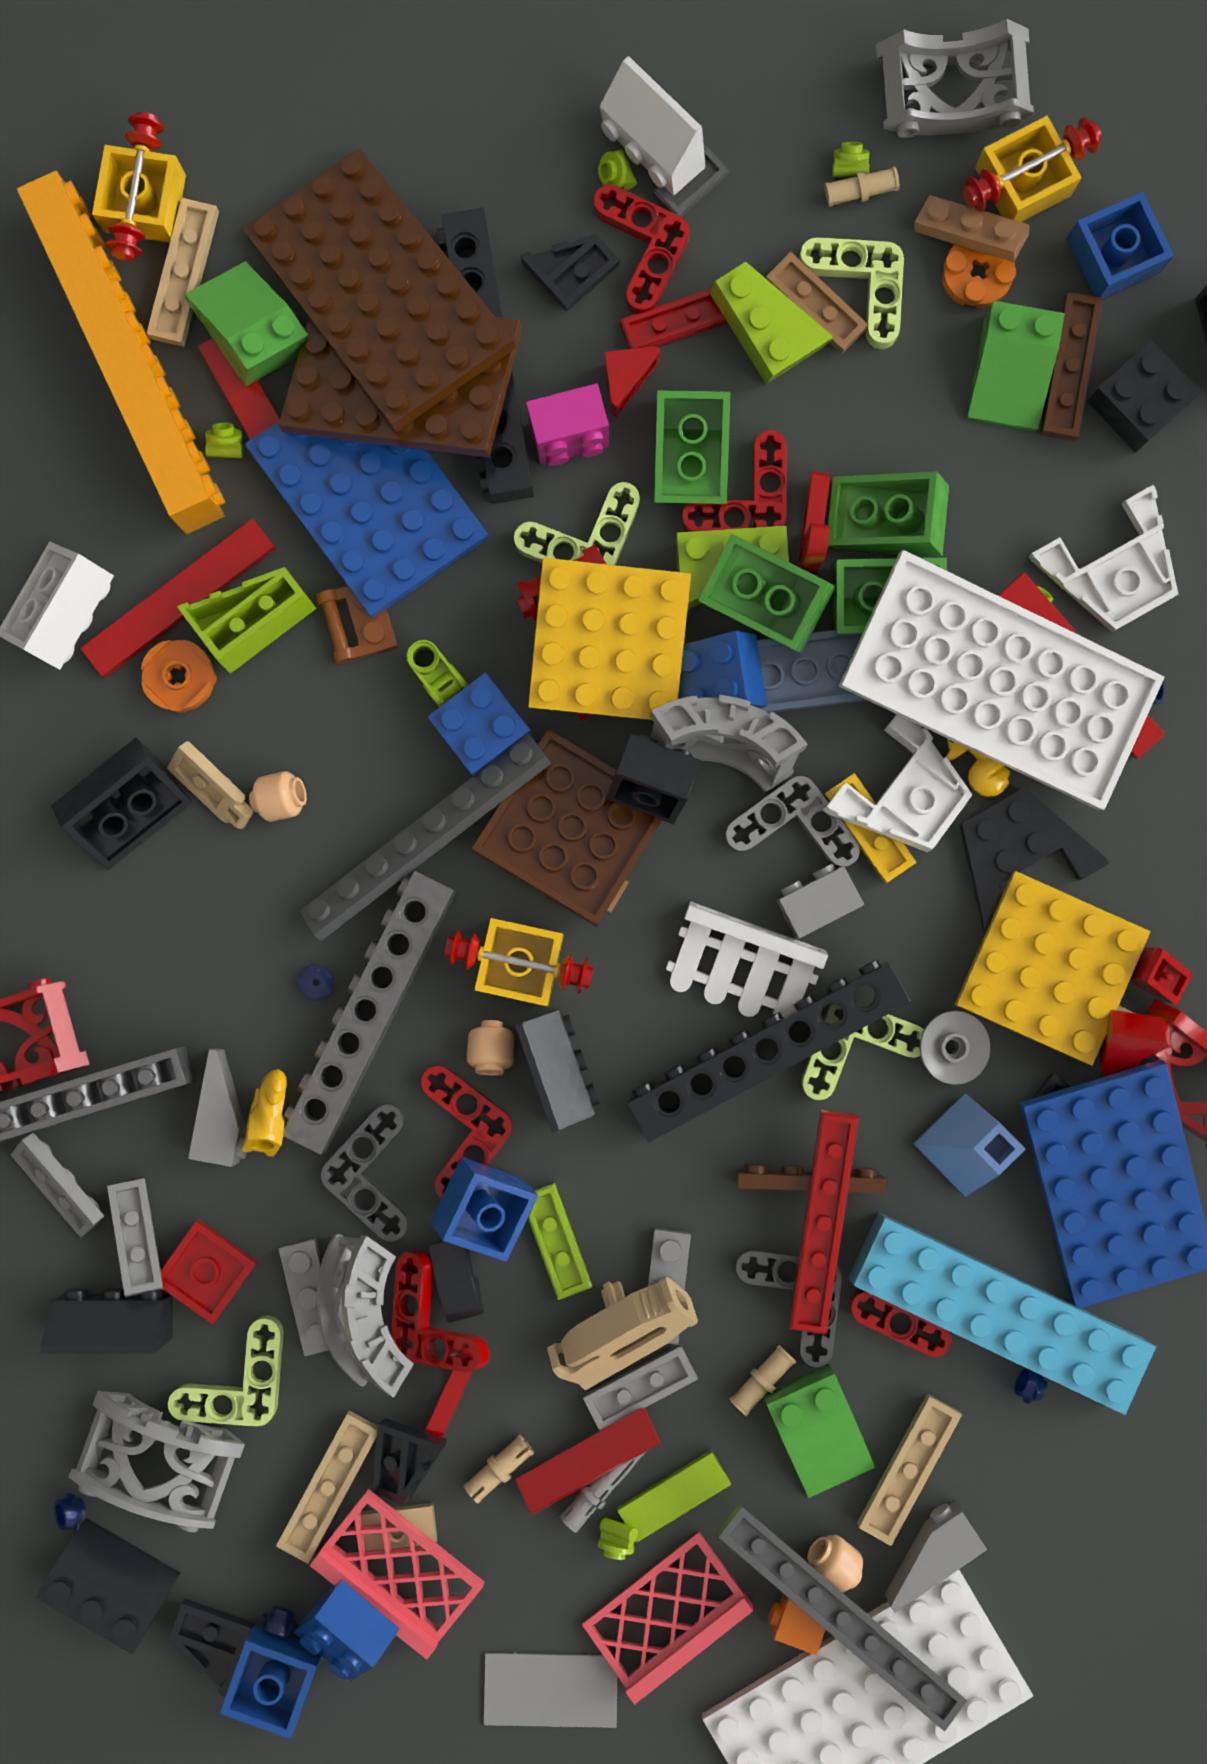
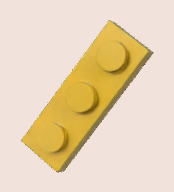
(884, 853)

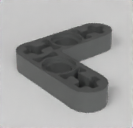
(358, 1180)
(759, 1278)

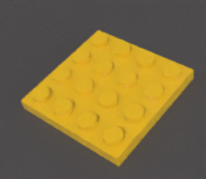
(608, 638)
(1052, 968)

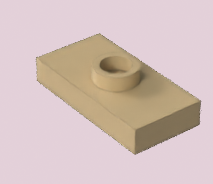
(419, 1515)

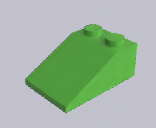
(248, 322)
(1014, 365)
(692, 447)
(889, 513)
(766, 593)
(819, 1430)

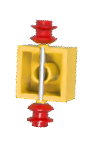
(1031, 168)
(138, 189)
(518, 962)

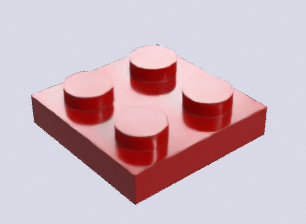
(206, 1271)

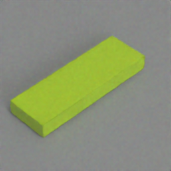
(558, 1243)
(674, 1495)

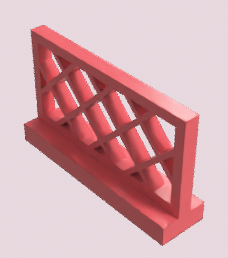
(413, 1624)
(687, 1644)

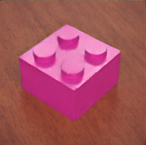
(568, 425)

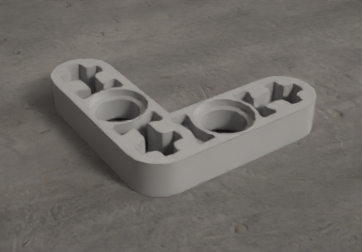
(803, 812)

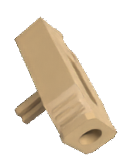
(622, 1331)

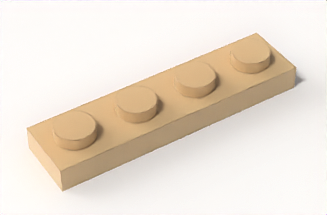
(182, 271)
(909, 1469)
(328, 1487)

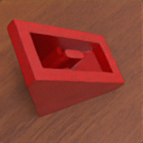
(627, 373)
(1161, 974)
(1131, 1039)

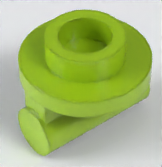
(850, 160)
(616, 170)
(224, 441)
(616, 1539)

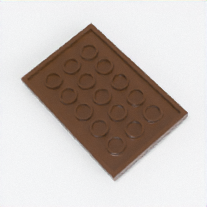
(332, 404)

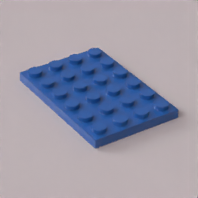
(371, 509)
(1118, 1183)

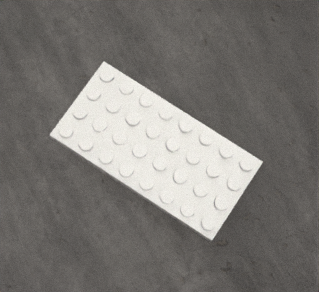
(1001, 681)
(845, 1713)

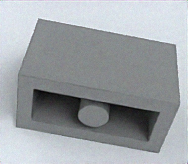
(820, 901)

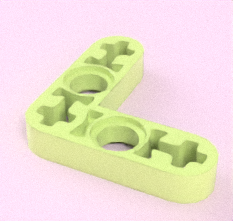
(877, 276)
(610, 504)
(845, 1044)
(240, 1396)

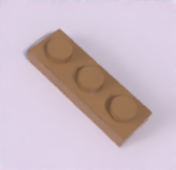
(971, 228)
(818, 301)

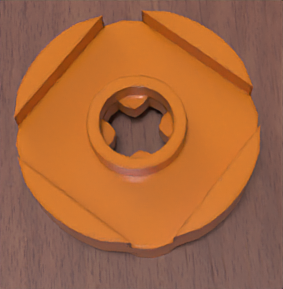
(975, 290)
(179, 655)

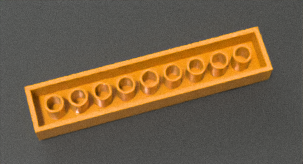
(123, 352)

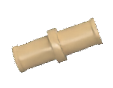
(862, 186)
(762, 1380)
(498, 1469)

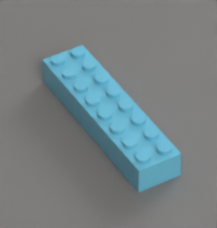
(1001, 1313)

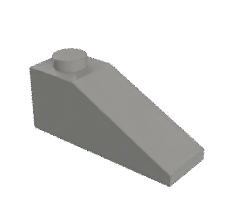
(219, 1118)
(939, 1550)

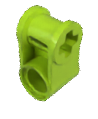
(437, 675)

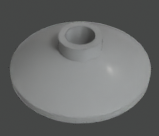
(970, 1048)

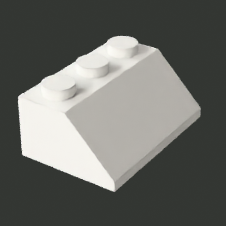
(652, 128)
(55, 605)

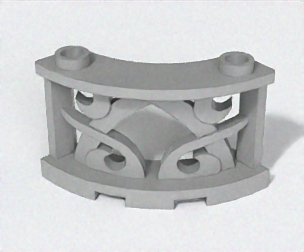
(985, 44)
(731, 734)
(351, 1316)
(126, 1413)

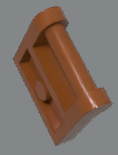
(373, 635)

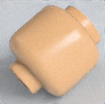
(278, 796)
(490, 1048)
(836, 1561)

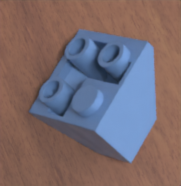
(968, 1145)

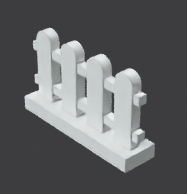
(731, 949)

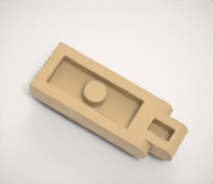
(210, 785)

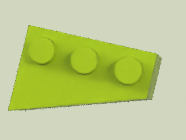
(767, 322)
(701, 550)
(248, 617)

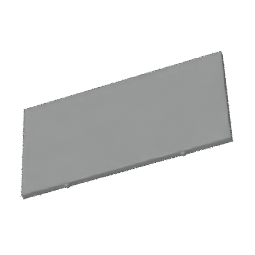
(549, 1690)

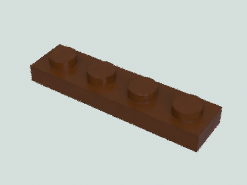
(1072, 367)
(793, 1178)

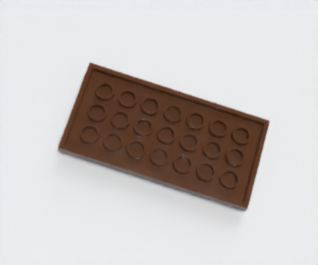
(379, 289)

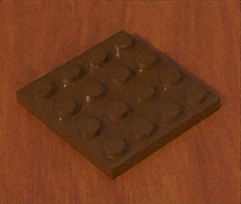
(565, 834)

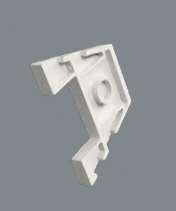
(1126, 579)
(917, 802)

